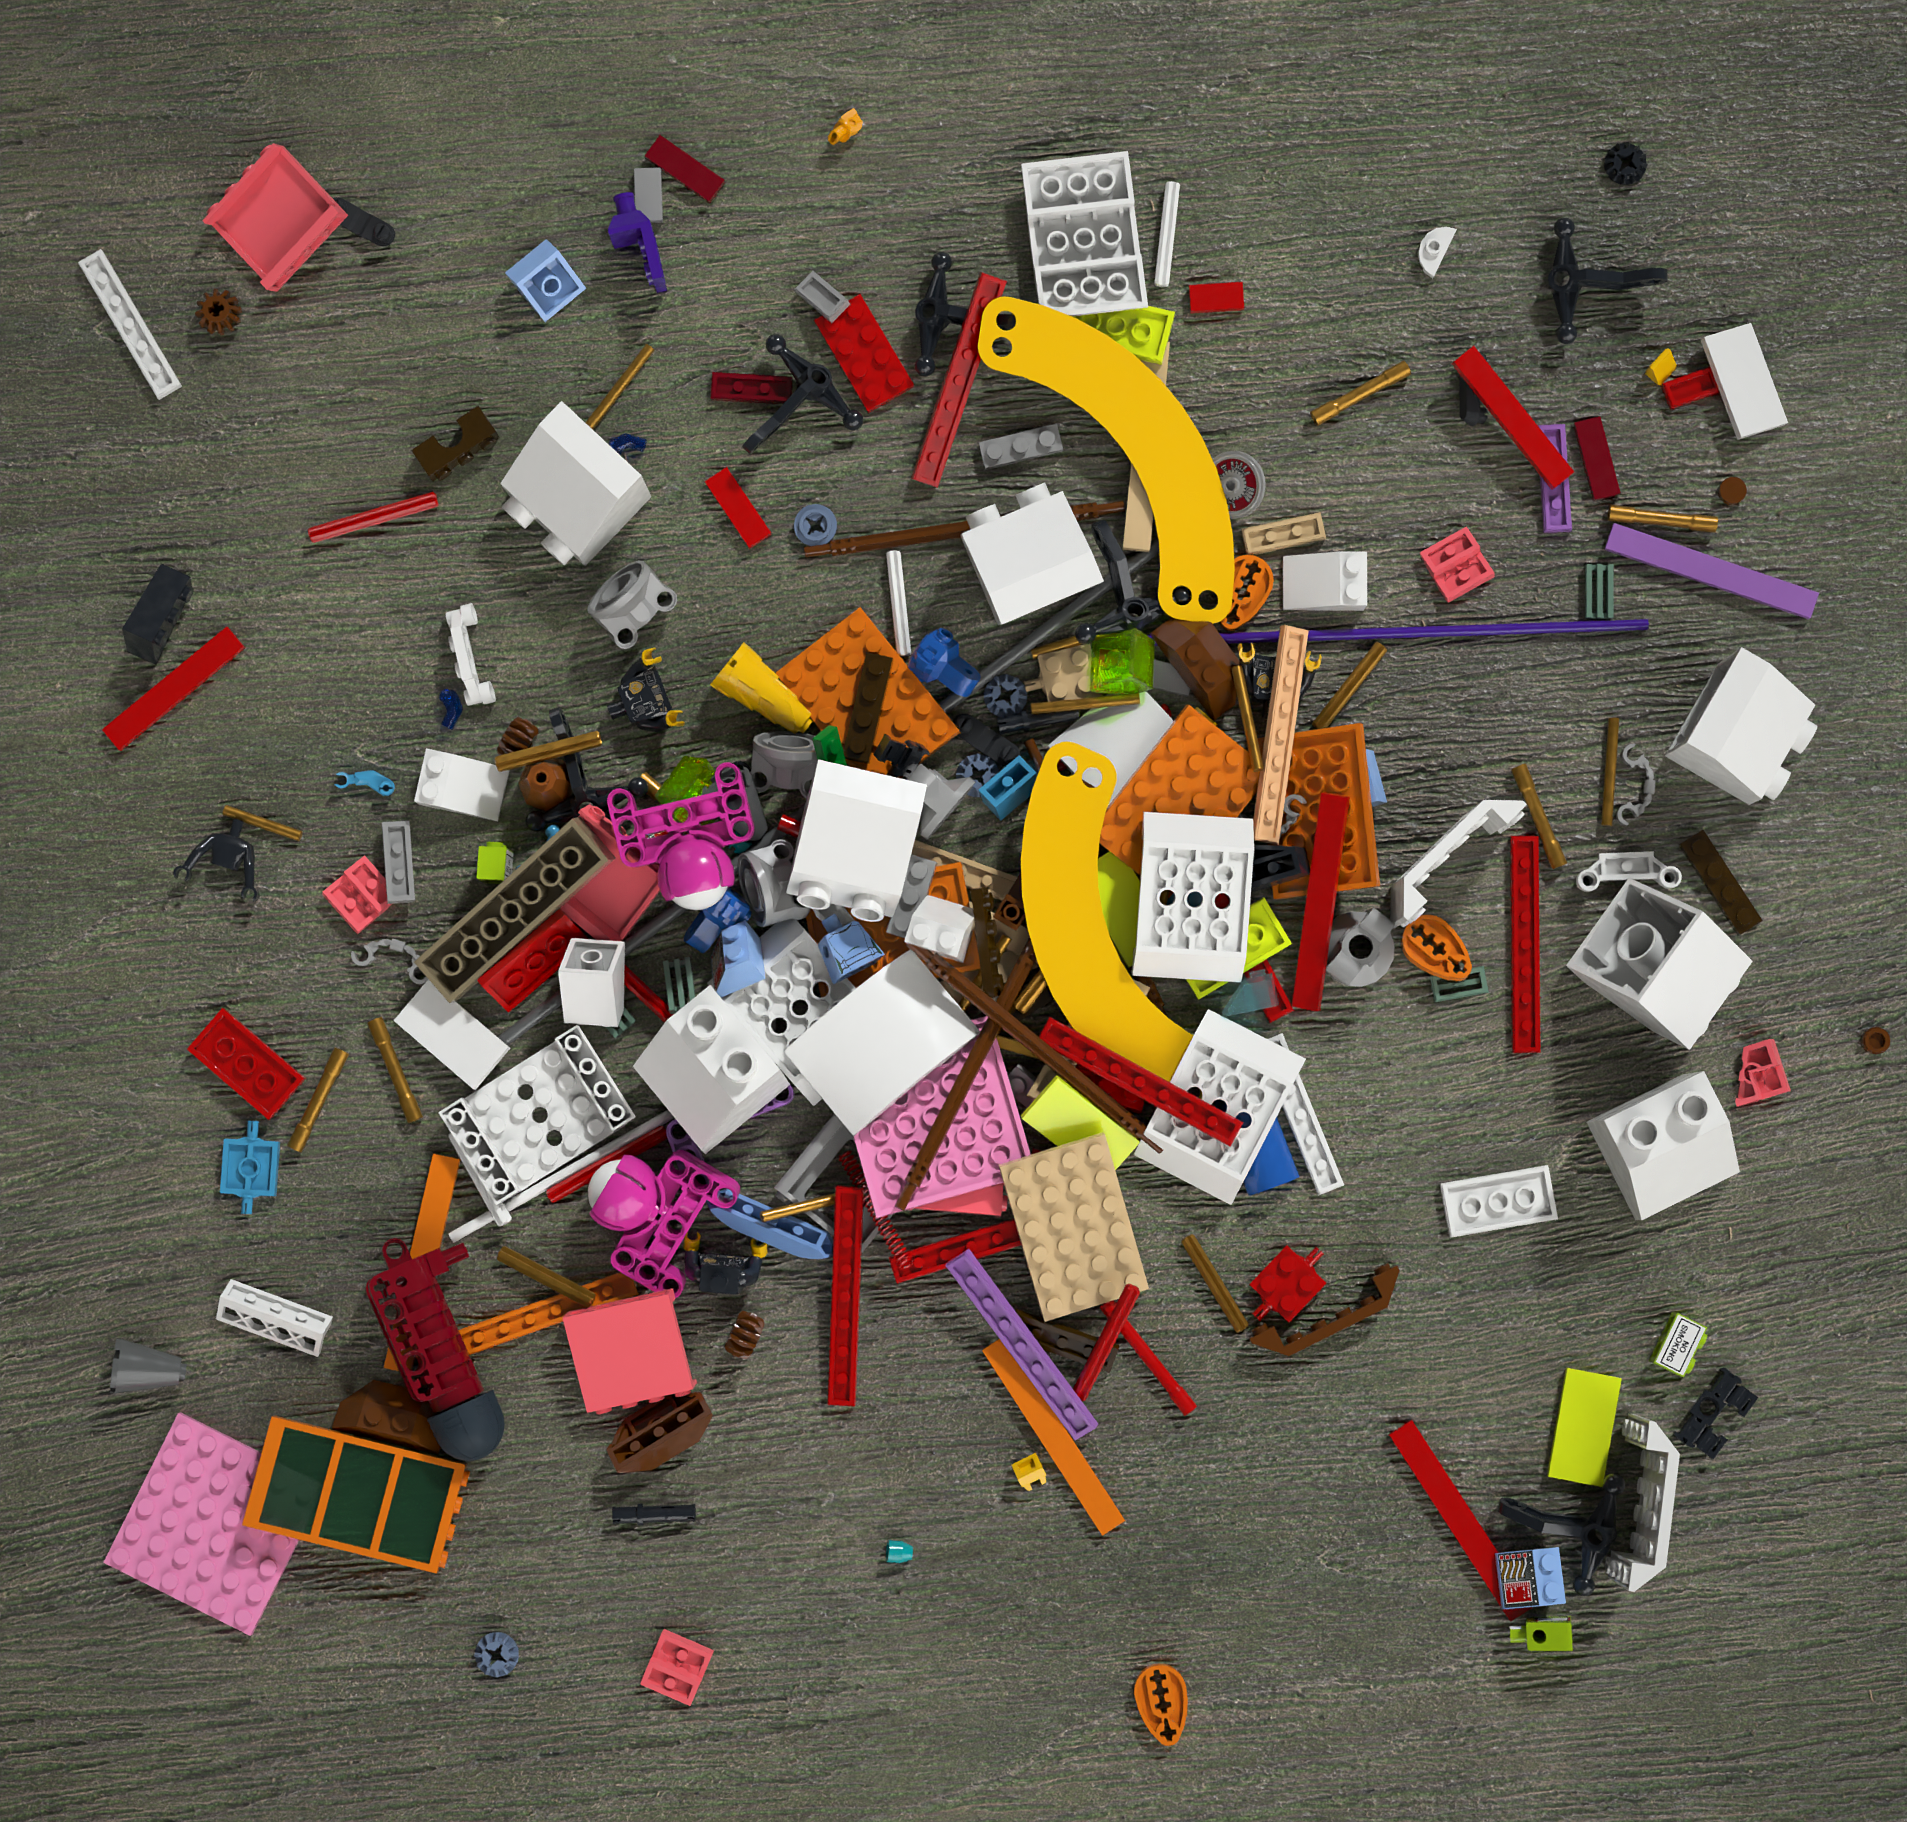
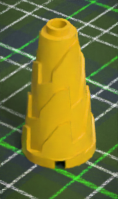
(759, 689)

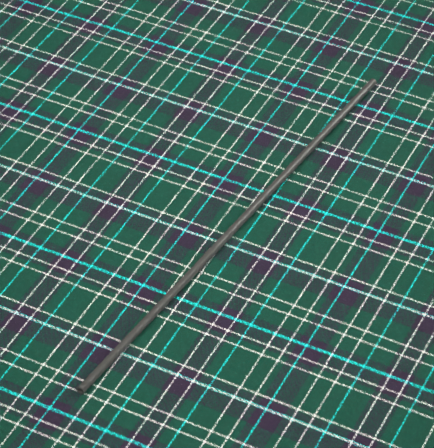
(946, 704)

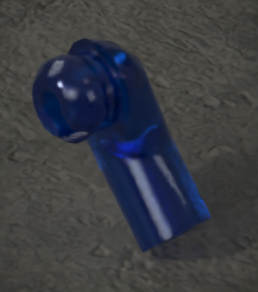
(627, 441)
(453, 706)

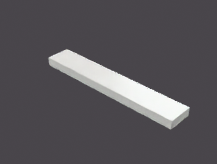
(130, 324)
(1309, 1135)

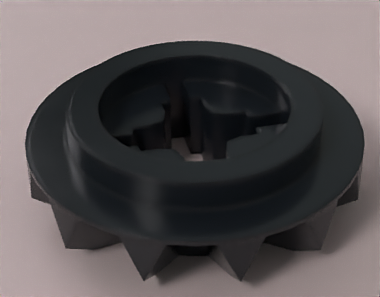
(1613, 163)

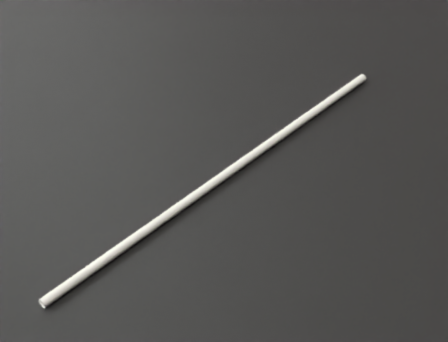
(563, 1174)

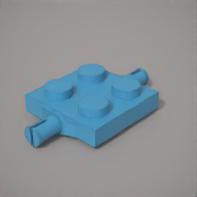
(250, 1167)

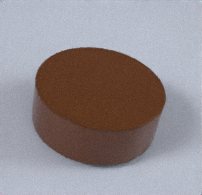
(1732, 490)
(1875, 1040)

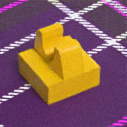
(1029, 1470)

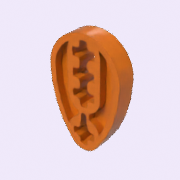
(1257, 594)
(1442, 935)
(1176, 1695)

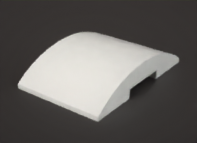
(1084, 234)
(1120, 734)
(881, 1041)

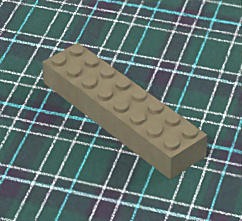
(515, 909)

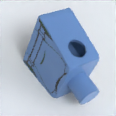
(847, 949)

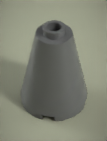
(735, 802)
(143, 1368)

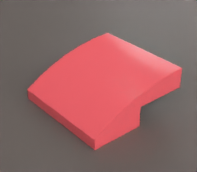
(1457, 564)
(359, 894)
(677, 1667)

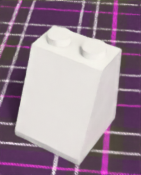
(941, 928)
(593, 982)

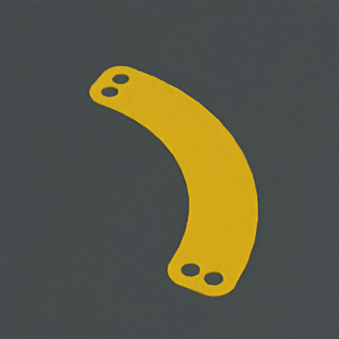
(1149, 428)
(1069, 922)

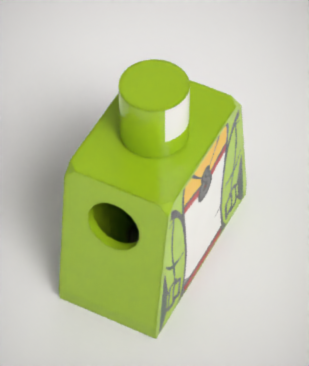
(1557, 1633)

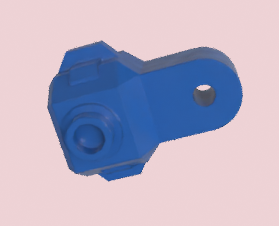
(939, 659)
(711, 921)

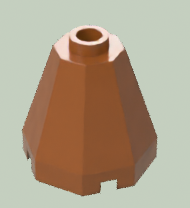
(552, 791)

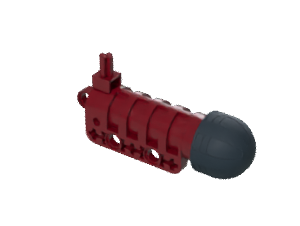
(470, 1423)

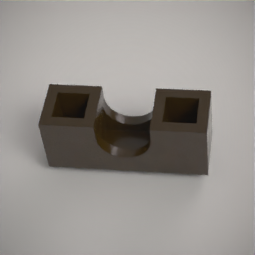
(440, 460)

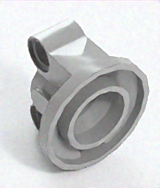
(629, 601)
(784, 759)
(940, 797)
(765, 884)
(1360, 972)

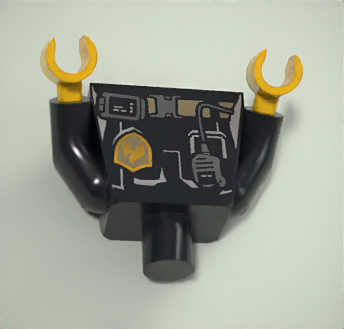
(1259, 675)
(645, 697)
(720, 1271)

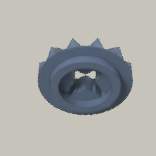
(814, 513)
(1002, 708)
(981, 763)
(509, 1652)

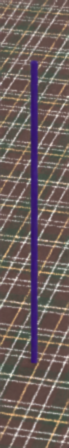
(1445, 631)

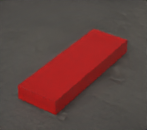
(738, 507)

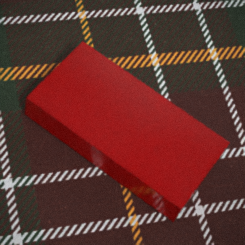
(1216, 297)
(1690, 388)

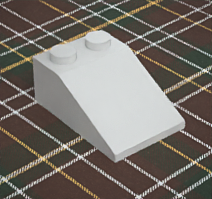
(1325, 581)
(461, 785)

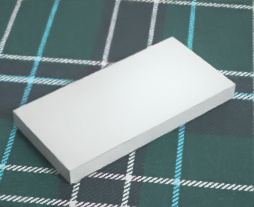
(1744, 381)
(452, 1035)
(1498, 1201)

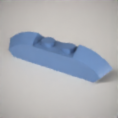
(783, 1233)

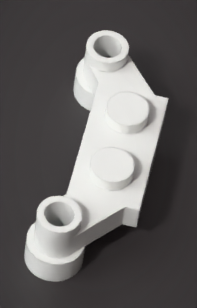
(465, 667)
(1628, 865)

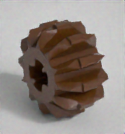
(210, 308)
(518, 736)
(744, 1335)

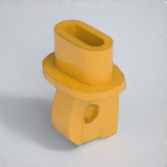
(847, 126)

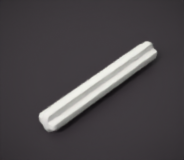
(1167, 234)
(898, 603)
(499, 1212)

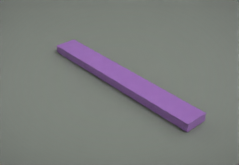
(1711, 571)
(1021, 1344)

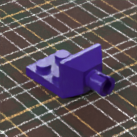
(633, 228)

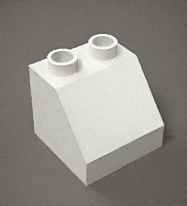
(572, 487)
(1029, 554)
(1744, 728)
(855, 840)
(1660, 962)
(709, 1070)
(1667, 1144)

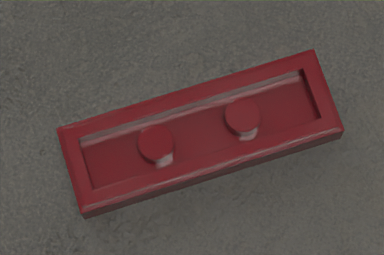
(684, 169)
(751, 388)
(1596, 458)

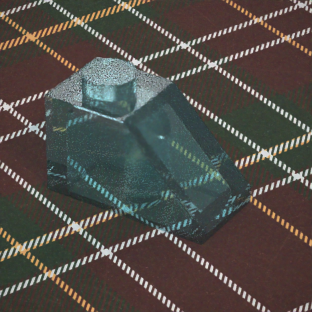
(1253, 994)

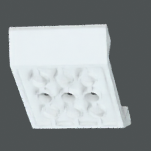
(1490, 814)
(1190, 856)
(791, 971)
(1250, 1078)
(499, 1127)
(1654, 1509)

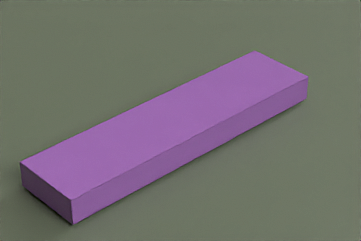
(1556, 502)

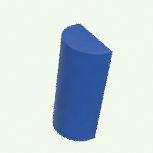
(1274, 1160)

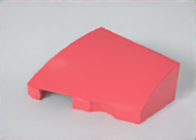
(1761, 1073)

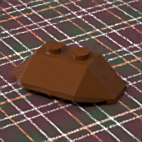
(1201, 661)
(387, 1415)
(659, 1432)

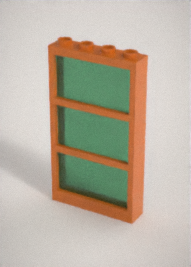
(356, 1494)

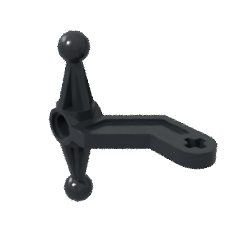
(1567, 295)
(936, 314)
(813, 384)
(1119, 619)
(598, 797)
(1593, 1549)

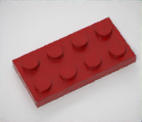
(865, 355)
(530, 961)
(246, 1063)

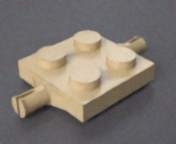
(1064, 674)

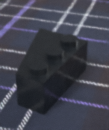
(157, 613)
(1277, 865)

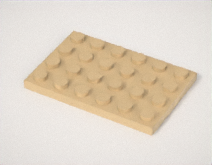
(1073, 1226)

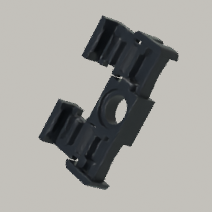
(902, 758)
(1695, 1427)

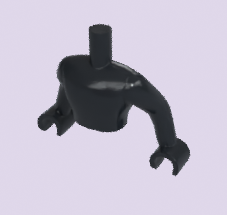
(227, 852)

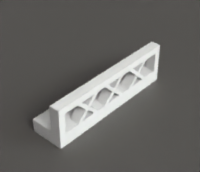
(273, 1313)

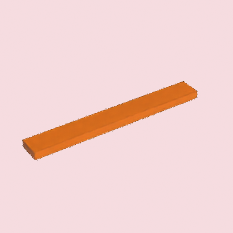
(430, 1224)
(542, 1314)
(1055, 1439)

